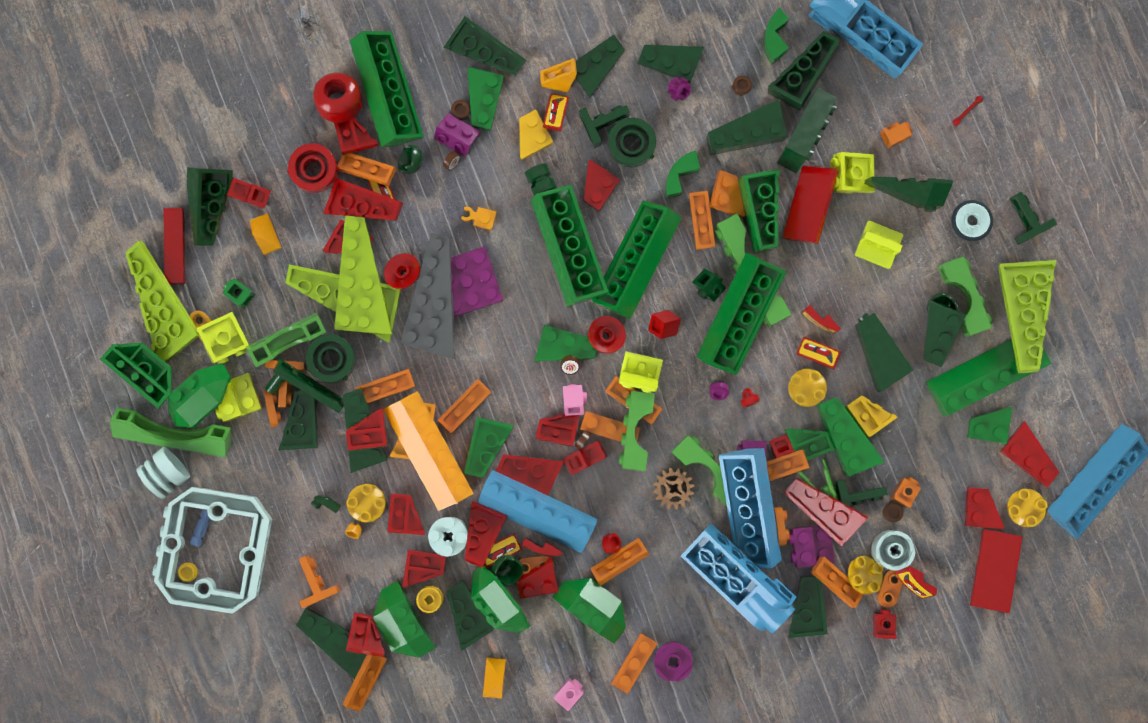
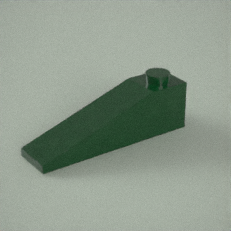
(925, 194)
(207, 201)

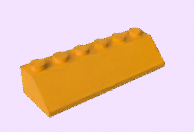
(428, 451)

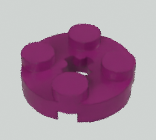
(684, 661)

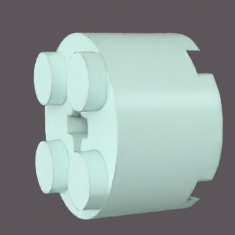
(437, 536)
(902, 544)

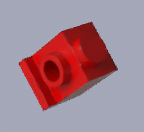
(878, 628)

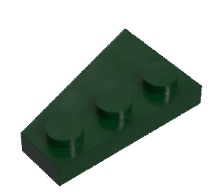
(671, 60)
(597, 63)
(941, 331)
(301, 424)
(809, 611)
(468, 620)

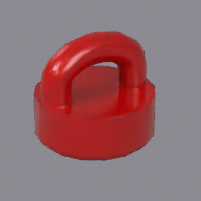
(749, 401)
(611, 543)

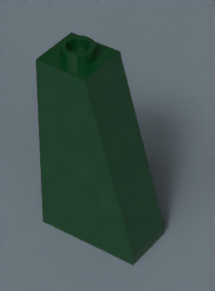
(881, 353)

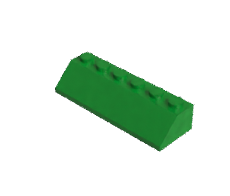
(386, 88)
(569, 245)
(638, 258)
(741, 314)
(977, 378)

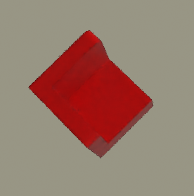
(664, 324)

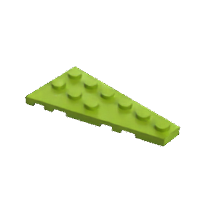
(324, 289)
(359, 291)
(1027, 303)
(161, 309)

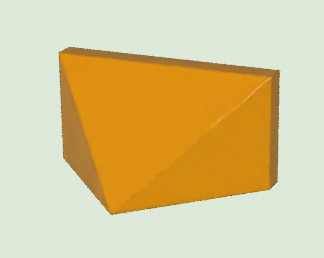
(559, 76)
(265, 234)
(494, 677)

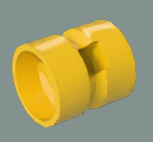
(430, 599)

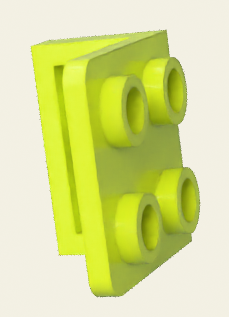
(640, 372)

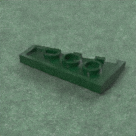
(481, 46)
(356, 410)
(332, 640)

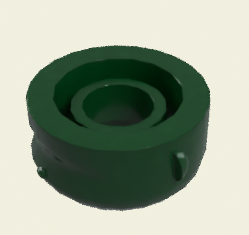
(637, 128)
(315, 356)

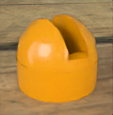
(353, 531)

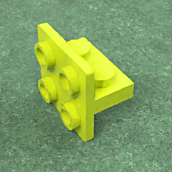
(879, 245)

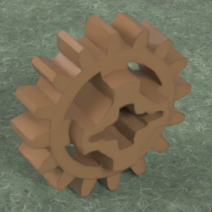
(667, 496)

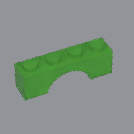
(958, 274)
(277, 342)
(639, 405)
(690, 452)

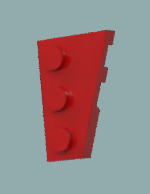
(1029, 455)
(532, 472)
(483, 532)

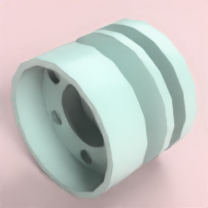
(159, 475)

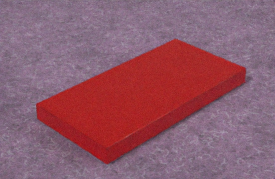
(810, 204)
(996, 571)

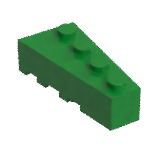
(761, 208)
(850, 443)

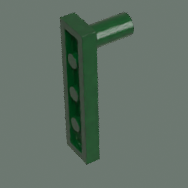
(284, 371)

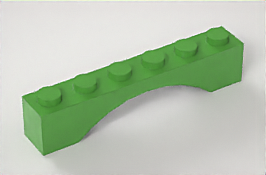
(732, 234)
(135, 427)

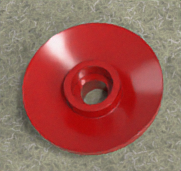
(397, 266)
(611, 327)

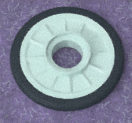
(963, 228)

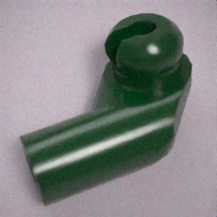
(327, 502)

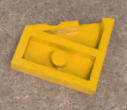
(532, 135)
(869, 416)

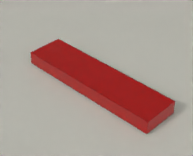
(174, 245)

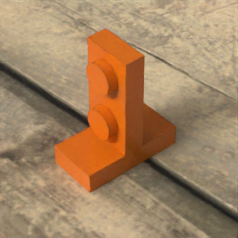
(285, 396)
(315, 582)

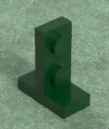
(601, 121)
(1029, 218)
(858, 497)

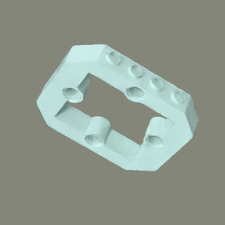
(215, 599)

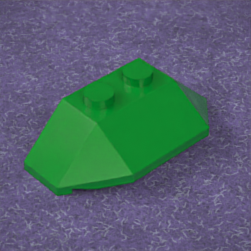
(141, 370)
(198, 396)
(496, 602)
(593, 606)
(401, 623)

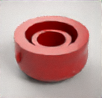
(338, 109)
(302, 158)

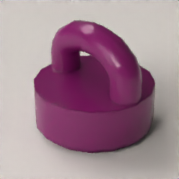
(718, 390)

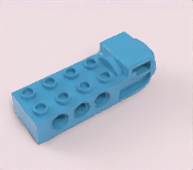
(868, 32)
(739, 580)

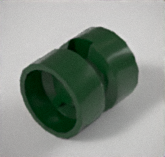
(540, 179)

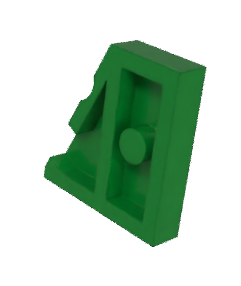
(991, 426)
(812, 442)

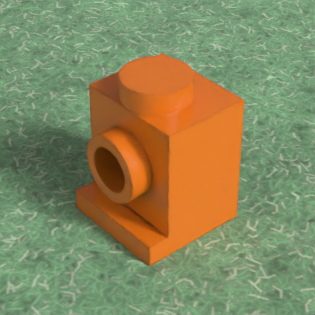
(896, 134)
(899, 492)

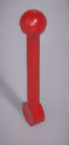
(956, 121)

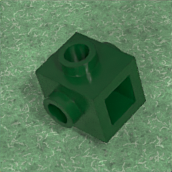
(711, 288)

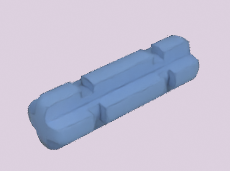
(200, 529)

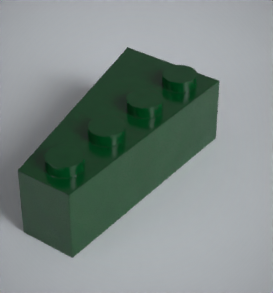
(802, 76)
(751, 130)
(807, 130)

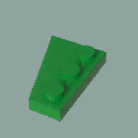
(484, 96)
(559, 343)
(485, 444)

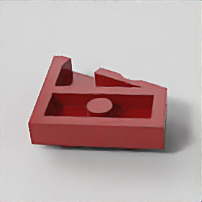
(598, 185)
(981, 509)
(538, 581)

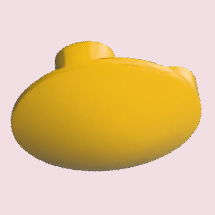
(807, 387)
(366, 503)
(1026, 507)
(865, 575)

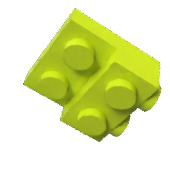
(853, 171)
(223, 338)
(239, 399)

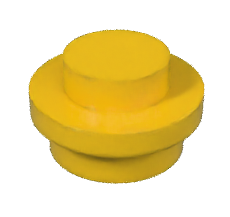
(187, 572)

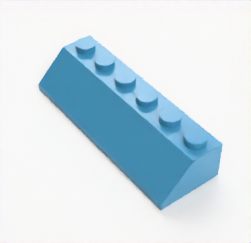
(1099, 481)
(750, 505)
(537, 511)

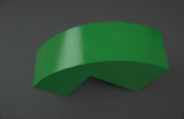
(773, 44)
(684, 166)

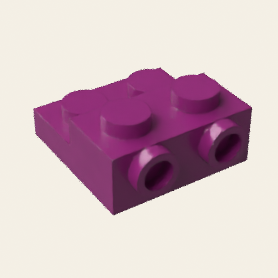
(809, 545)

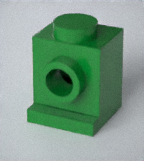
(244, 298)

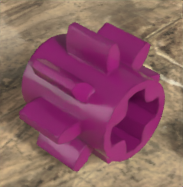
(679, 88)

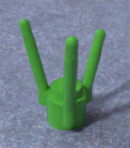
(829, 487)

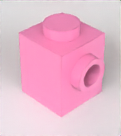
(574, 400)
(569, 693)

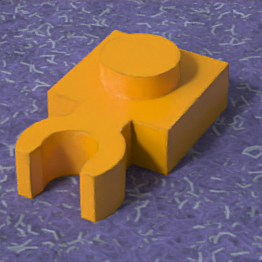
(482, 218)

